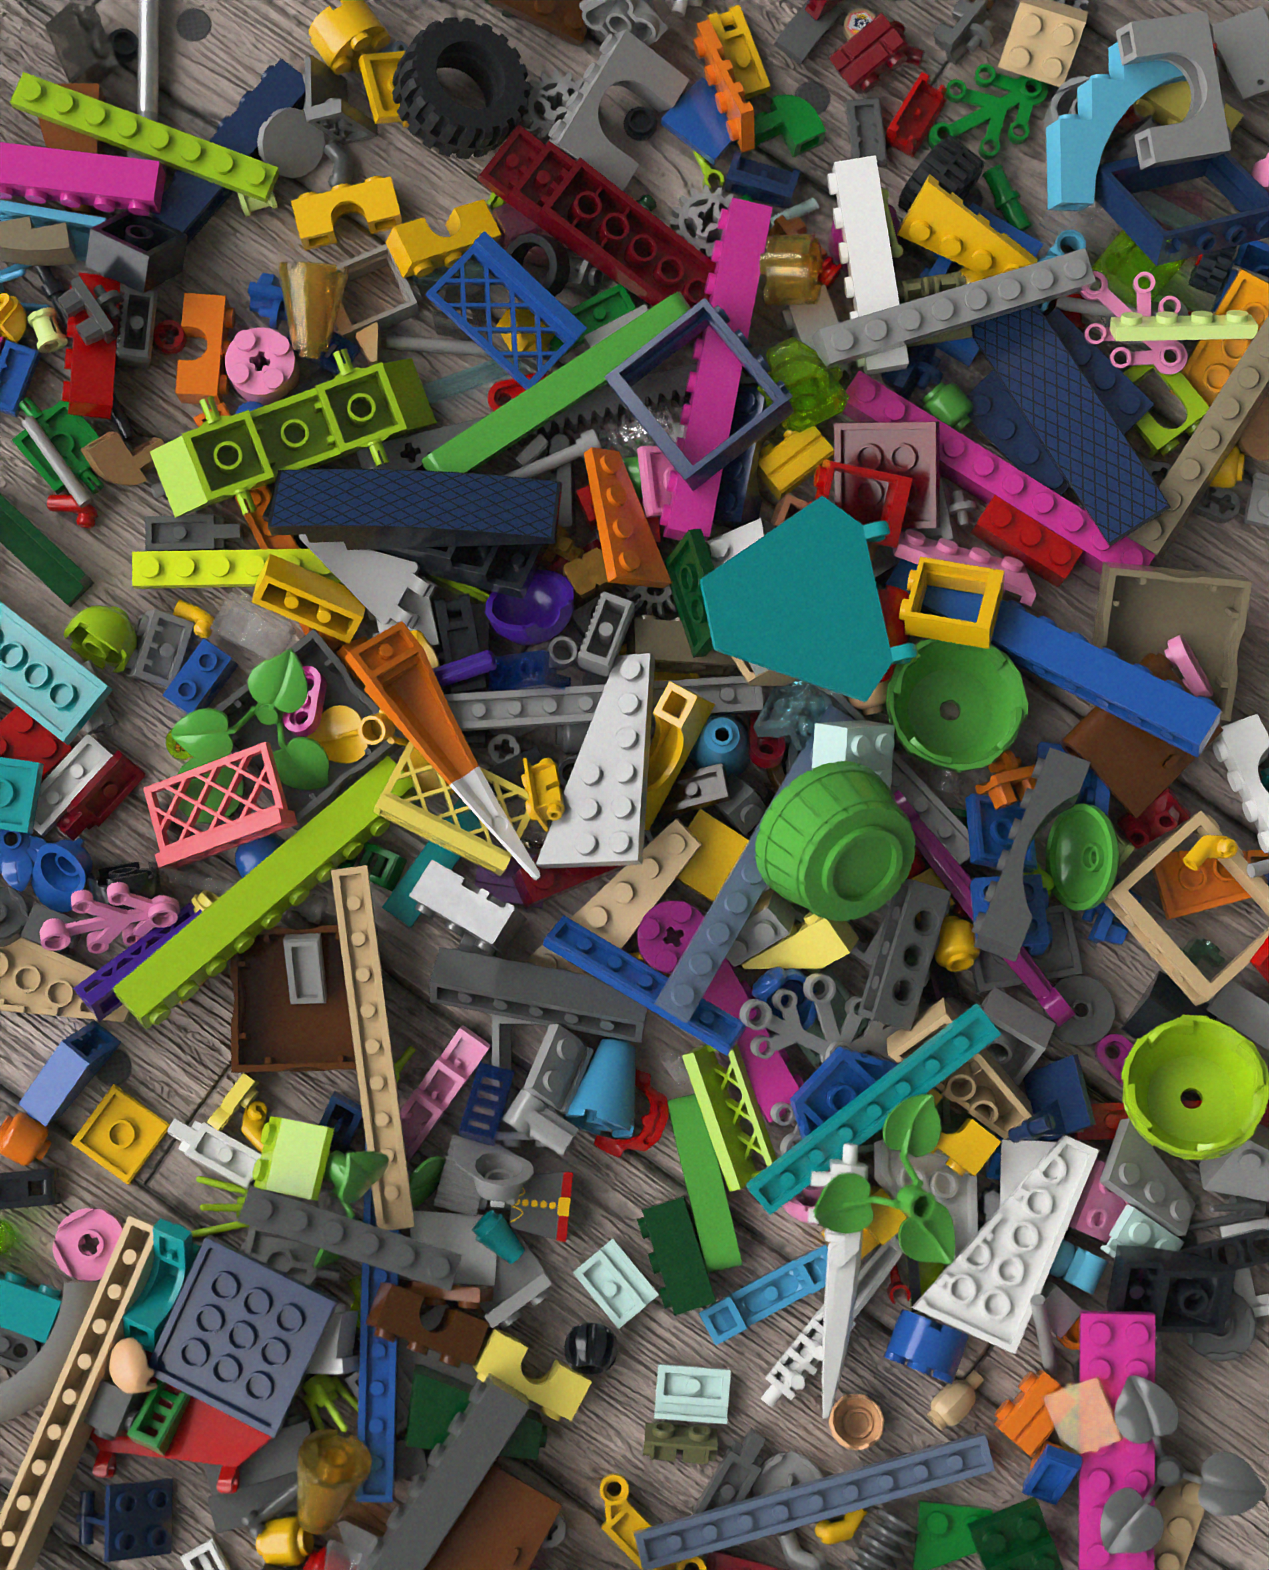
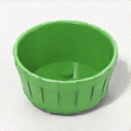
(836, 842)

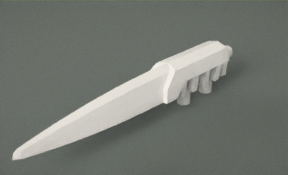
(841, 1282)
(806, 1349)

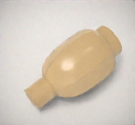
(954, 1401)

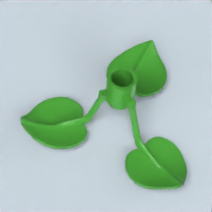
(279, 688)
(360, 1170)
(929, 1230)

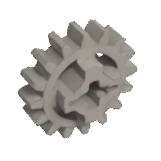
(545, 97)
(694, 217)

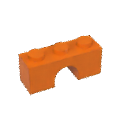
(210, 319)

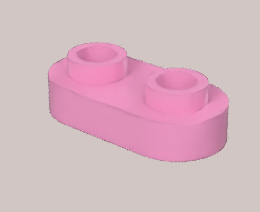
(1183, 657)

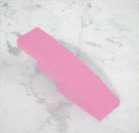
(440, 1087)

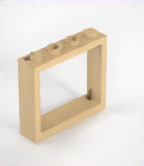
(1155, 939)

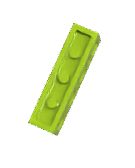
(718, 1109)

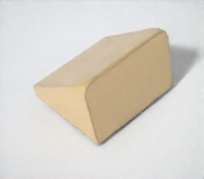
(370, 343)

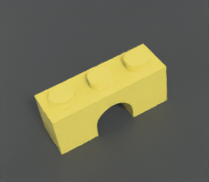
(557, 1391)

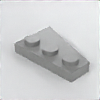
(1145, 1181)

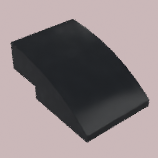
(1179, 1288)

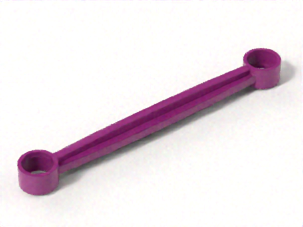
(958, 882)

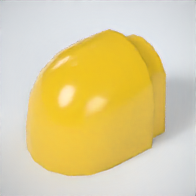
(12, 318)

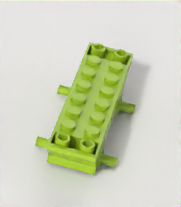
(299, 432)

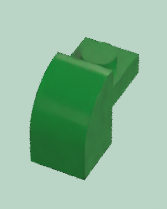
(793, 120)

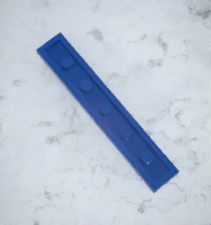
(639, 982)

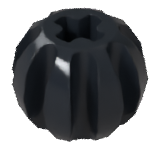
(590, 1348)

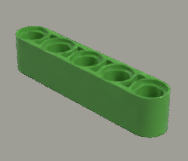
(704, 1185)

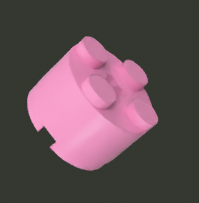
(251, 350)

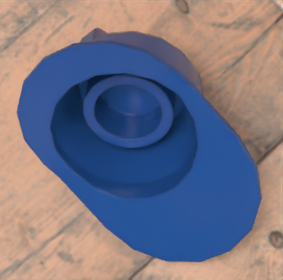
(60, 872)

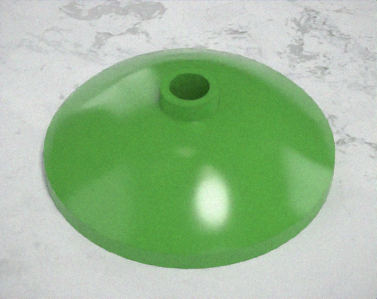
(1082, 857)

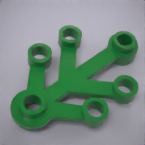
(992, 108)

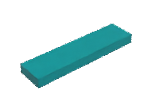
(399, 902)

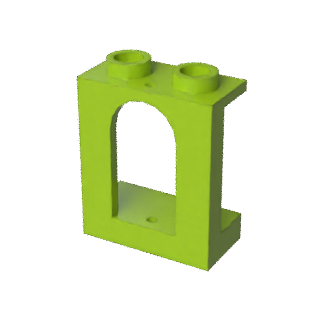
(1157, 437)

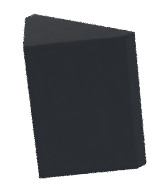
(1160, 1004)

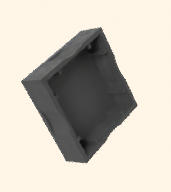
(340, 690)

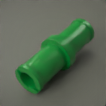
(1006, 198)

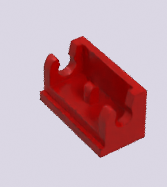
(916, 116)

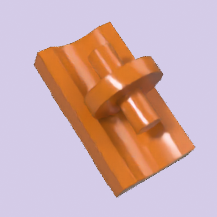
(1005, 778)

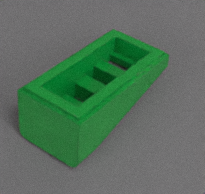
(392, 871)
(144, 1419)

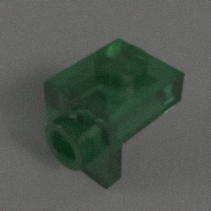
(1203, 950)

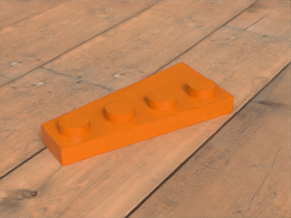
(729, 92)
(623, 530)
(1191, 891)

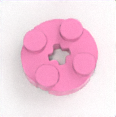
(70, 1238)

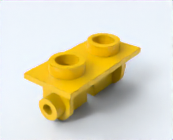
(543, 801)

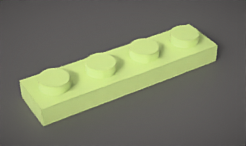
(1170, 326)

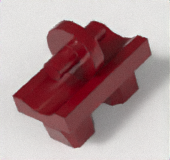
(1158, 818)

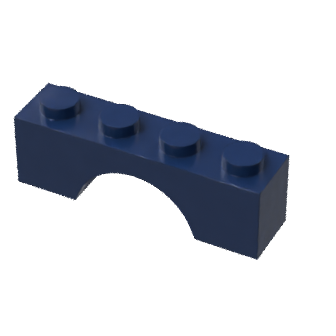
(738, 490)

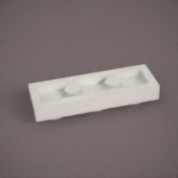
(67, 781)

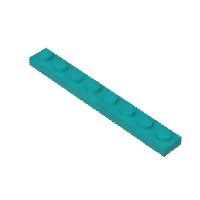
(870, 1109)

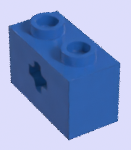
(200, 678)

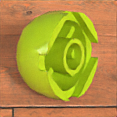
(102, 636)

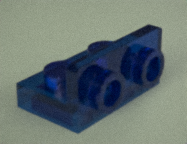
(526, 671)

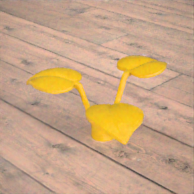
(347, 735)

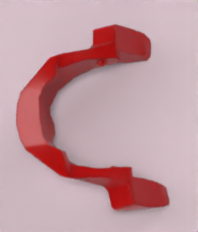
(653, 1122)

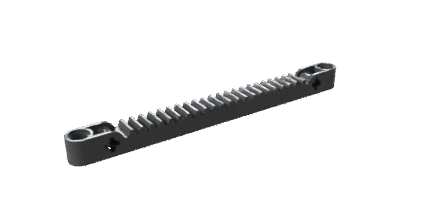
(603, 403)

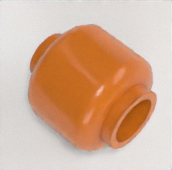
(23, 1139)

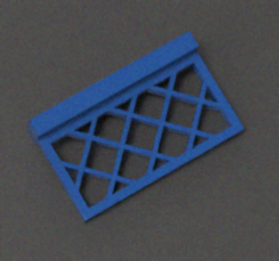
(526, 290)

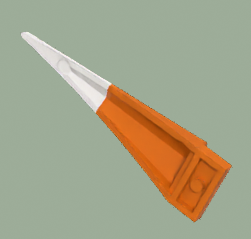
(409, 694)

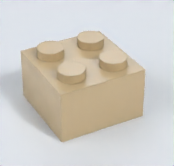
(1043, 40)

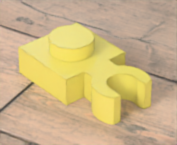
(240, 1095)

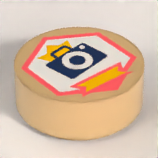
(856, 21)

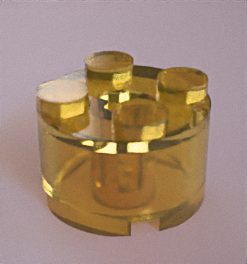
(792, 269)

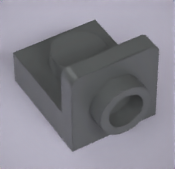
(583, 275)

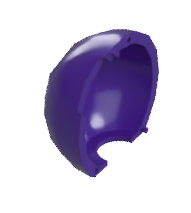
(539, 615)

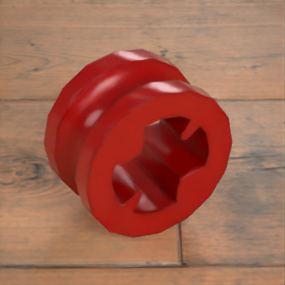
(829, 272)
(179, 341)

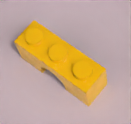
(319, 212)
(421, 251)
(966, 1147)

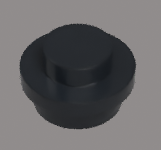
(124, 45)
(640, 123)

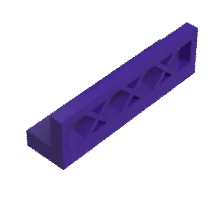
(102, 998)

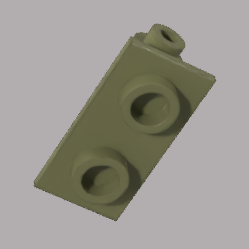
(696, 1441)

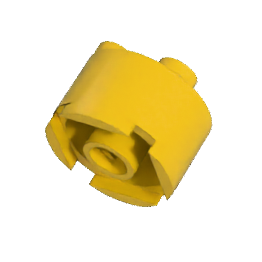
(347, 34)

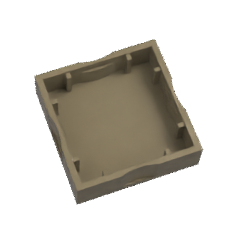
(1151, 604)

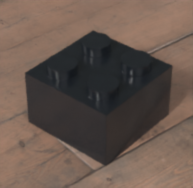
(136, 251)

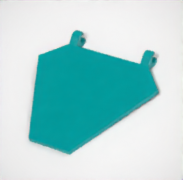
(806, 603)

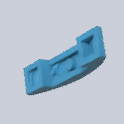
(766, 1295)

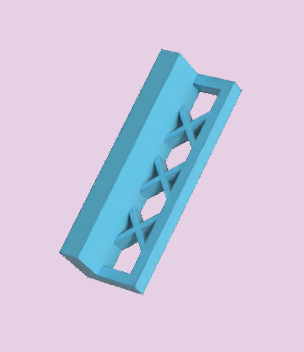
(77, 223)

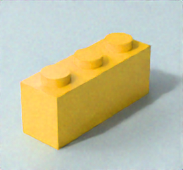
(308, 598)

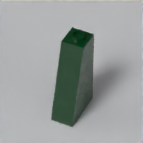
(439, 1397)

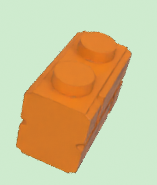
(1027, 1417)

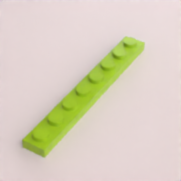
(145, 137)

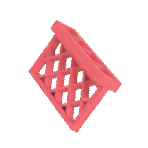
(233, 832)

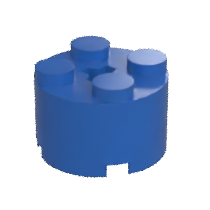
(926, 1346)

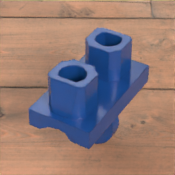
(267, 299)
(1104, 927)

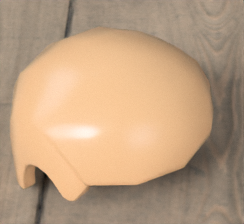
(130, 1367)
(856, 1422)

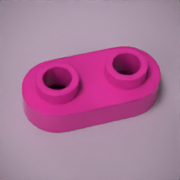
(312, 707)

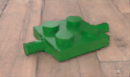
(68, 436)

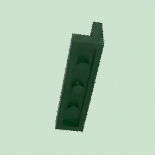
(41, 555)

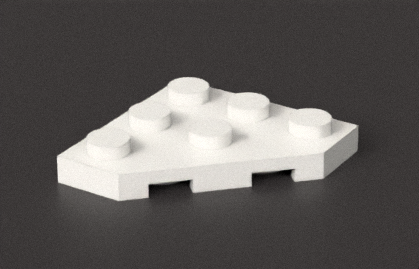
(947, 1187)

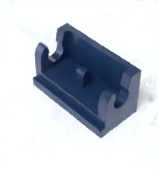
(761, 181)

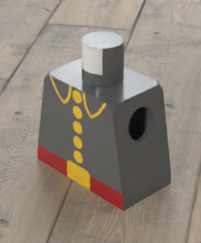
(542, 1205)

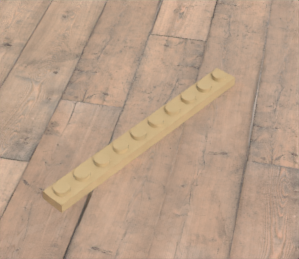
(372, 1044)

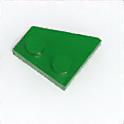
(944, 1533)

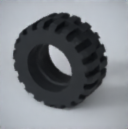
(482, 57)

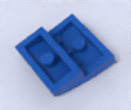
(699, 122)

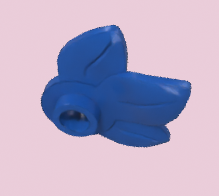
(18, 860)

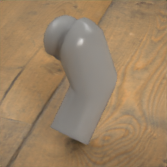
(797, 1558)

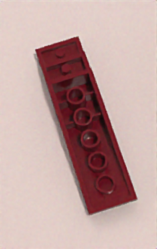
(596, 220)

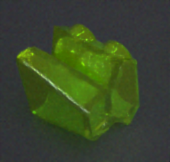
(1124, 261)
(811, 383)

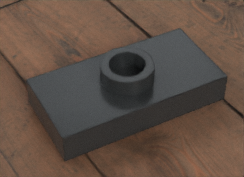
(866, 129)

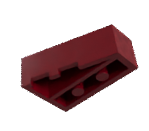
(556, 881)

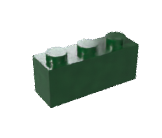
(676, 1256)

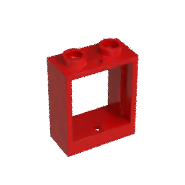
(895, 499)

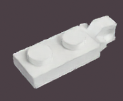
(216, 1151)

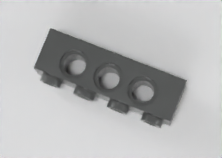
(889, 963)

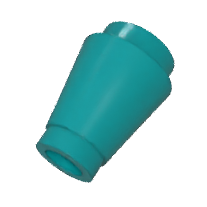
(498, 1237)

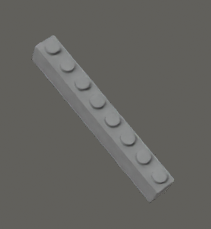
(954, 309)

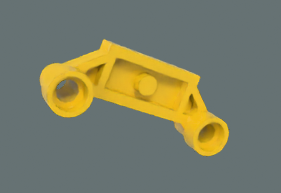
(624, 1519)

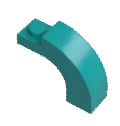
(171, 1266)

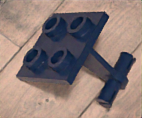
(1057, 1102)
(134, 1519)

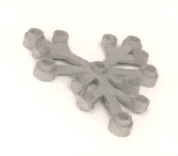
(791, 1032)

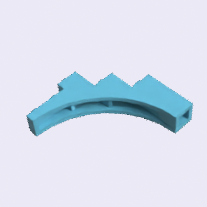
(1078, 140)

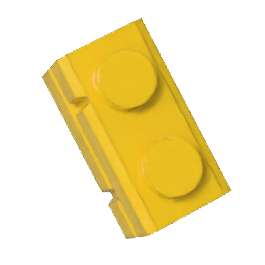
(793, 460)

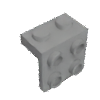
(516, 1286)

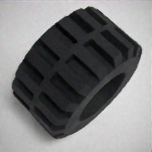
(951, 165)

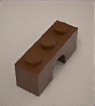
(397, 1315)

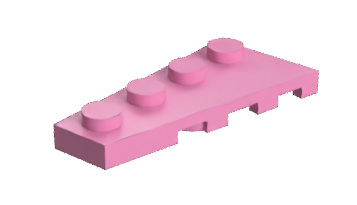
(1016, 579)

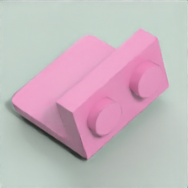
(1097, 1207)

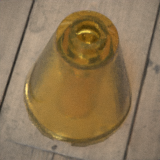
(312, 304)
(328, 1477)

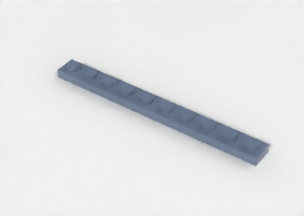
(727, 911)
(813, 1501)

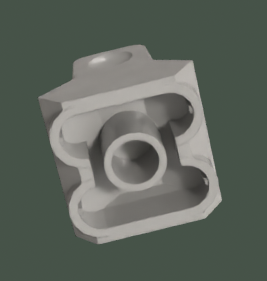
(640, 17)

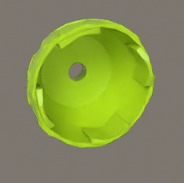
(1200, 1058)

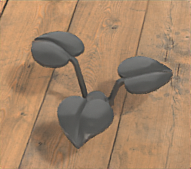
(1227, 1480)

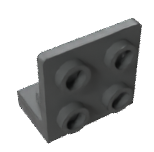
(328, 105)

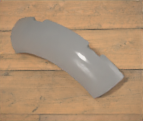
(39, 1377)

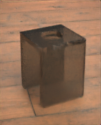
(445, 326)

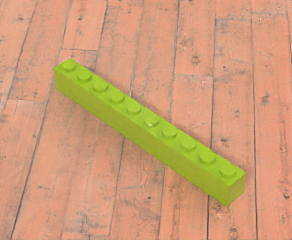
(259, 898)

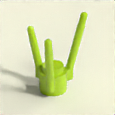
(222, 1207)
(321, 1391)

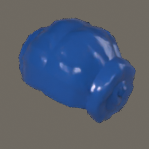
(791, 980)

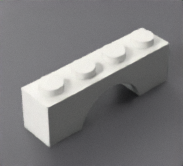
(1243, 749)

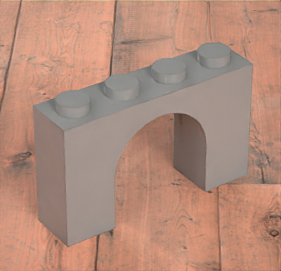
(1188, 45)
(623, 63)

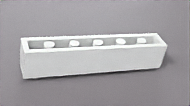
(866, 249)

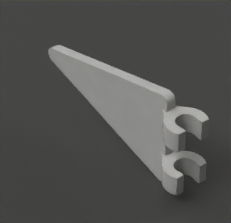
(375, 579)

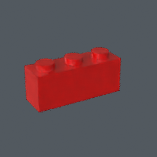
(1026, 540)

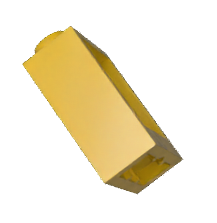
(957, 577)

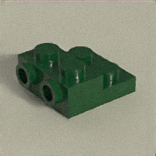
(1015, 1539)

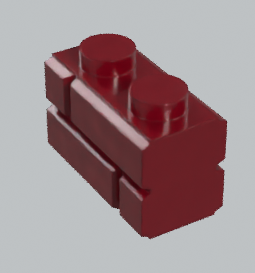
(870, 54)

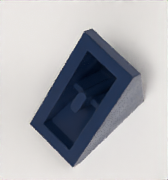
(345, 1117)

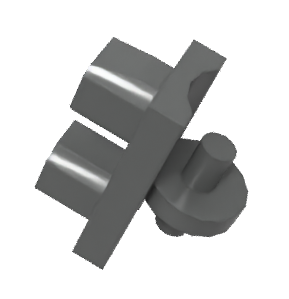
(970, 31)
(80, 299)

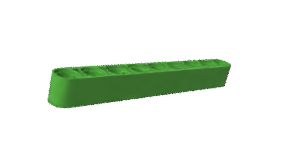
(552, 394)

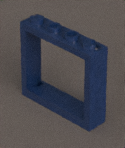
(1123, 177)
(665, 345)

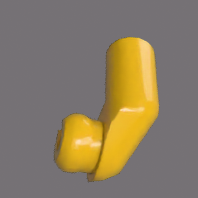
(1210, 847)
(253, 1123)

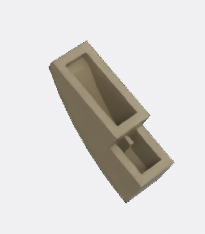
(36, 246)

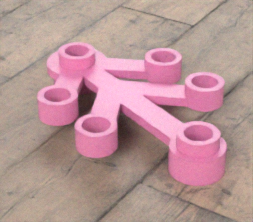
(1117, 307)
(151, 913)

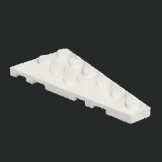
(1012, 1254)

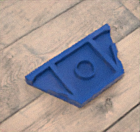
(835, 1085)

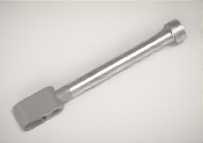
(148, 65)

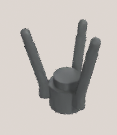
(1240, 1207)

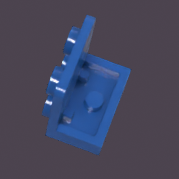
(1039, 931)

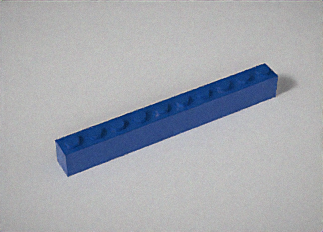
(1081, 667)

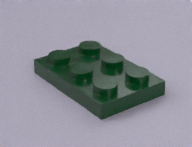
(686, 567)

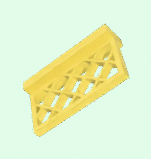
(441, 831)

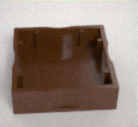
(284, 1036)

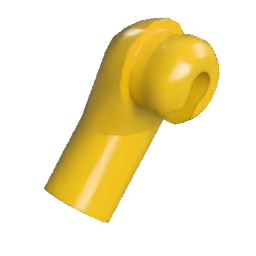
(197, 615)
(840, 1530)

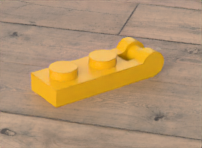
(741, 51)

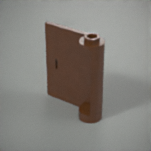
(1127, 756)
(495, 1523)

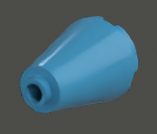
(731, 752)
(607, 1091)

